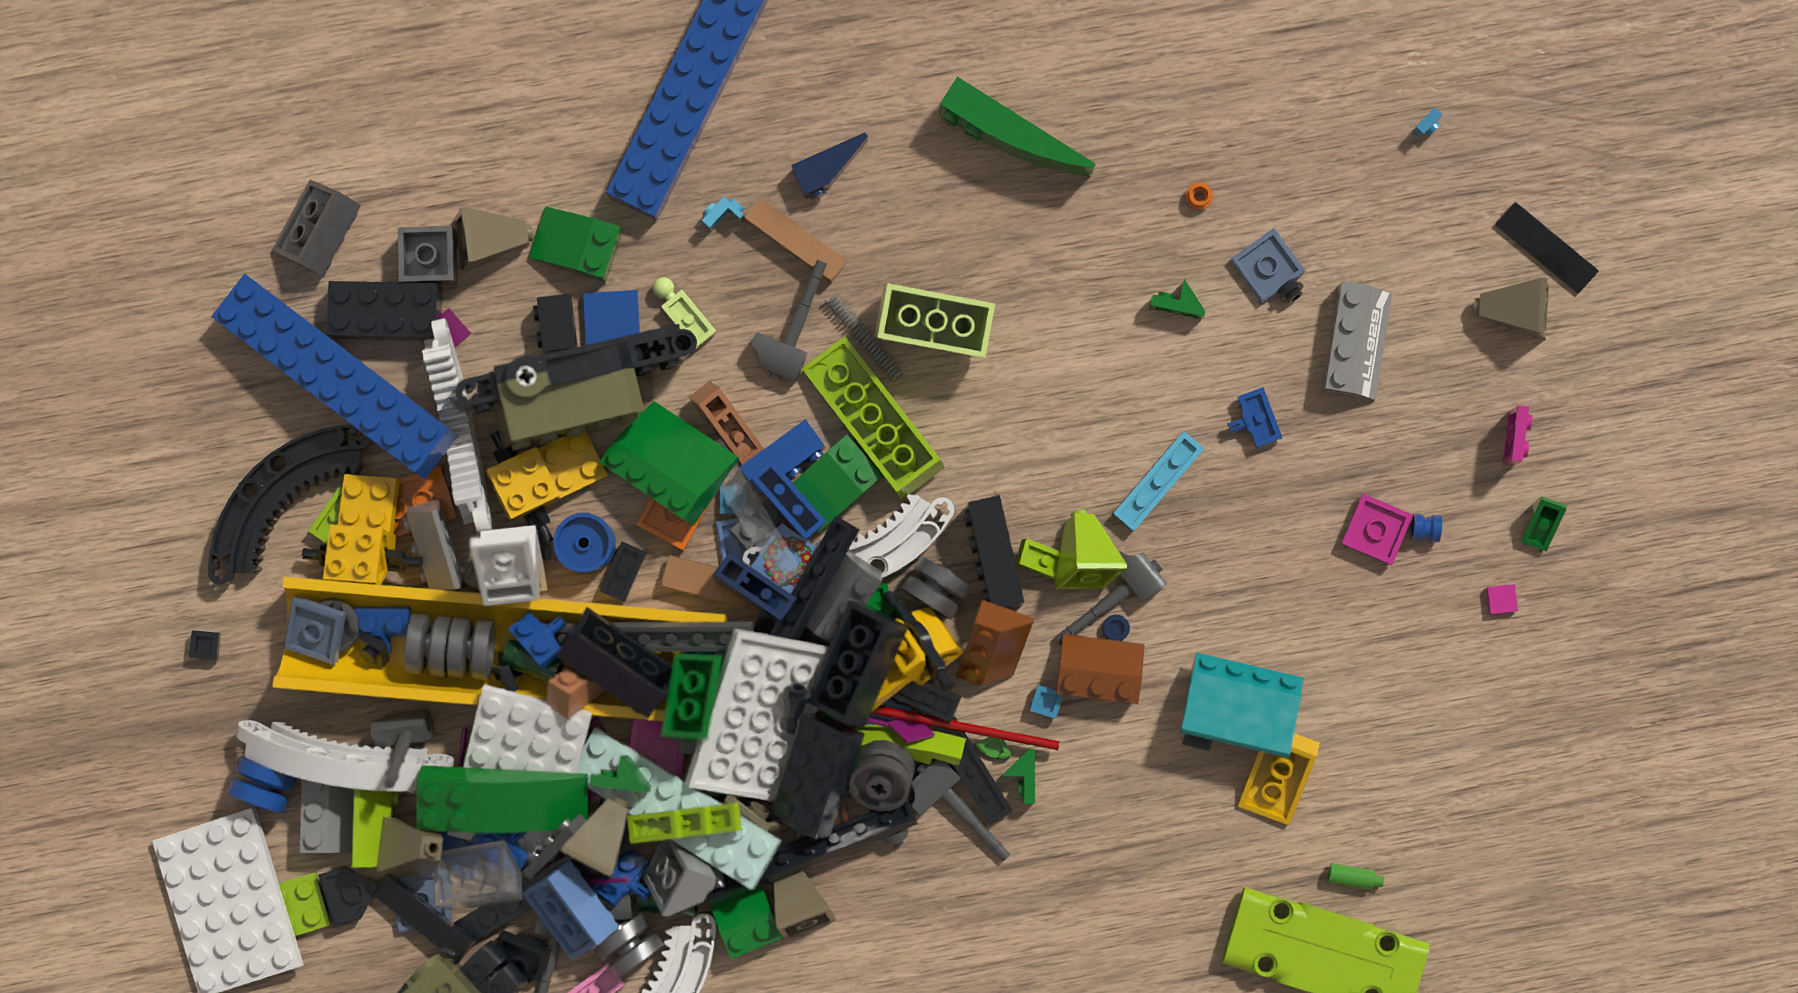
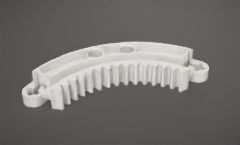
(464, 453)
(901, 539)
(331, 762)
(686, 962)

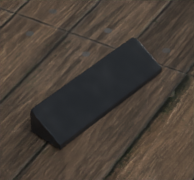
(1546, 247)
(424, 917)

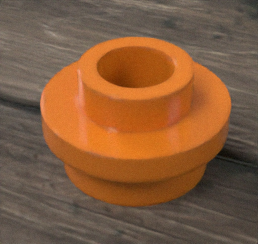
(1205, 190)

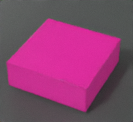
(1502, 599)

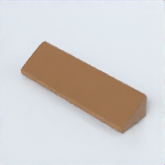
(794, 239)
(698, 580)

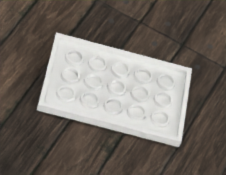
(749, 717)
(525, 735)
(227, 902)

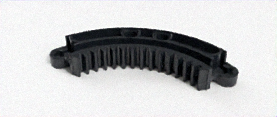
(245, 519)

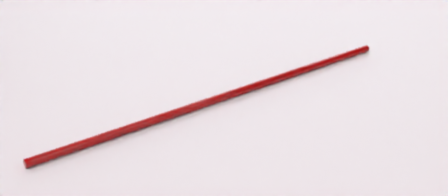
(967, 727)

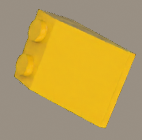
(1279, 781)

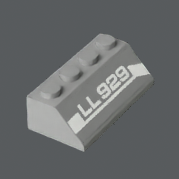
(1357, 341)

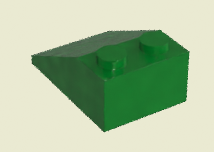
(576, 243)
(837, 479)
(746, 921)

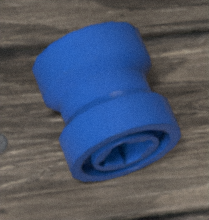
(1426, 528)

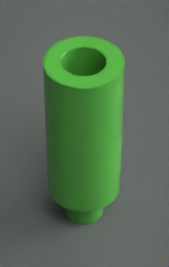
(1354, 876)

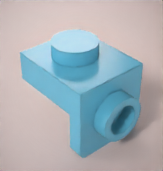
(715, 213)

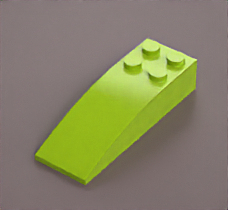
(873, 418)

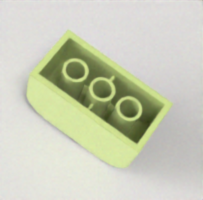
(934, 320)

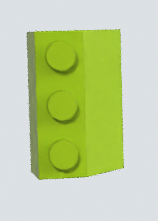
(369, 810)

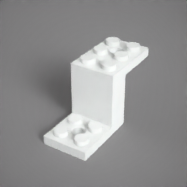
(509, 565)

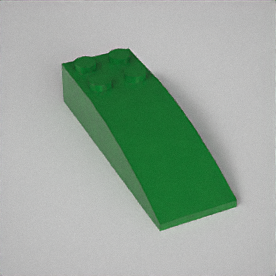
(1007, 131)
(498, 799)

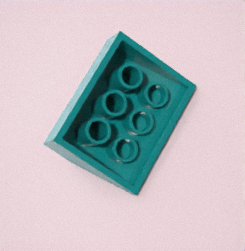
(1242, 705)

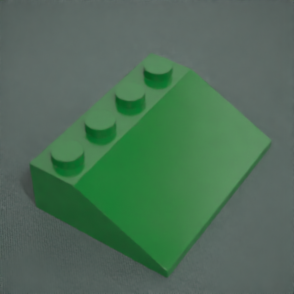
(670, 462)

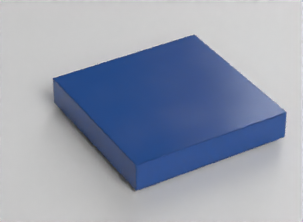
(610, 315)

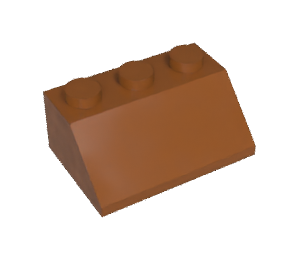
(994, 644)
(1100, 668)

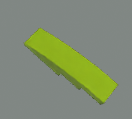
(940, 747)
(684, 822)

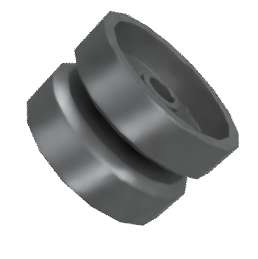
(934, 590)
(427, 645)
(471, 648)
(882, 775)
(628, 946)

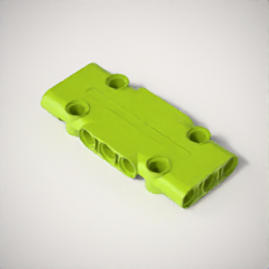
(1321, 948)

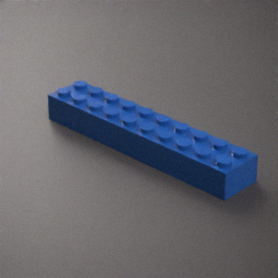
(683, 104)
(335, 376)

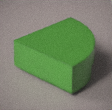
(994, 748)

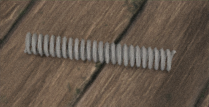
(851, 326)

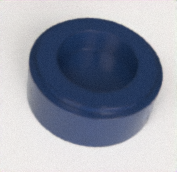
(1116, 627)

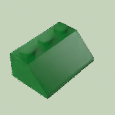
(691, 697)

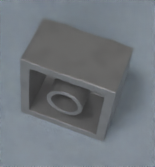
(427, 255)

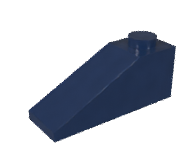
(824, 168)
(753, 587)

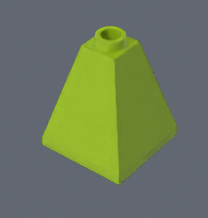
(1087, 555)

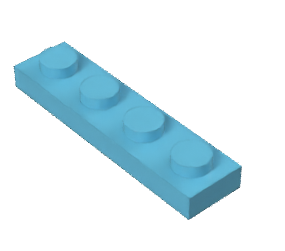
(1158, 481)

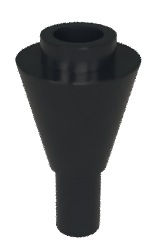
(795, 700)

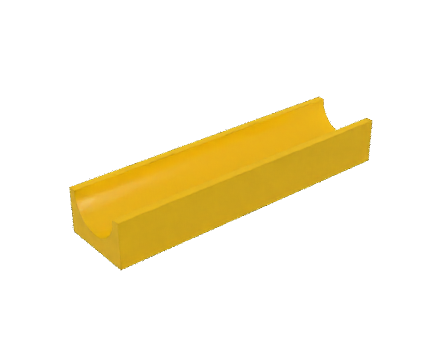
(360, 677)

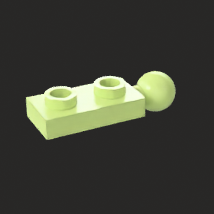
(683, 310)

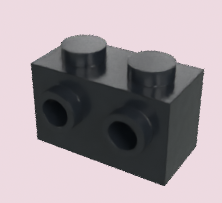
(556, 323)

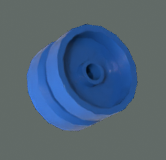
(600, 548)
(261, 788)

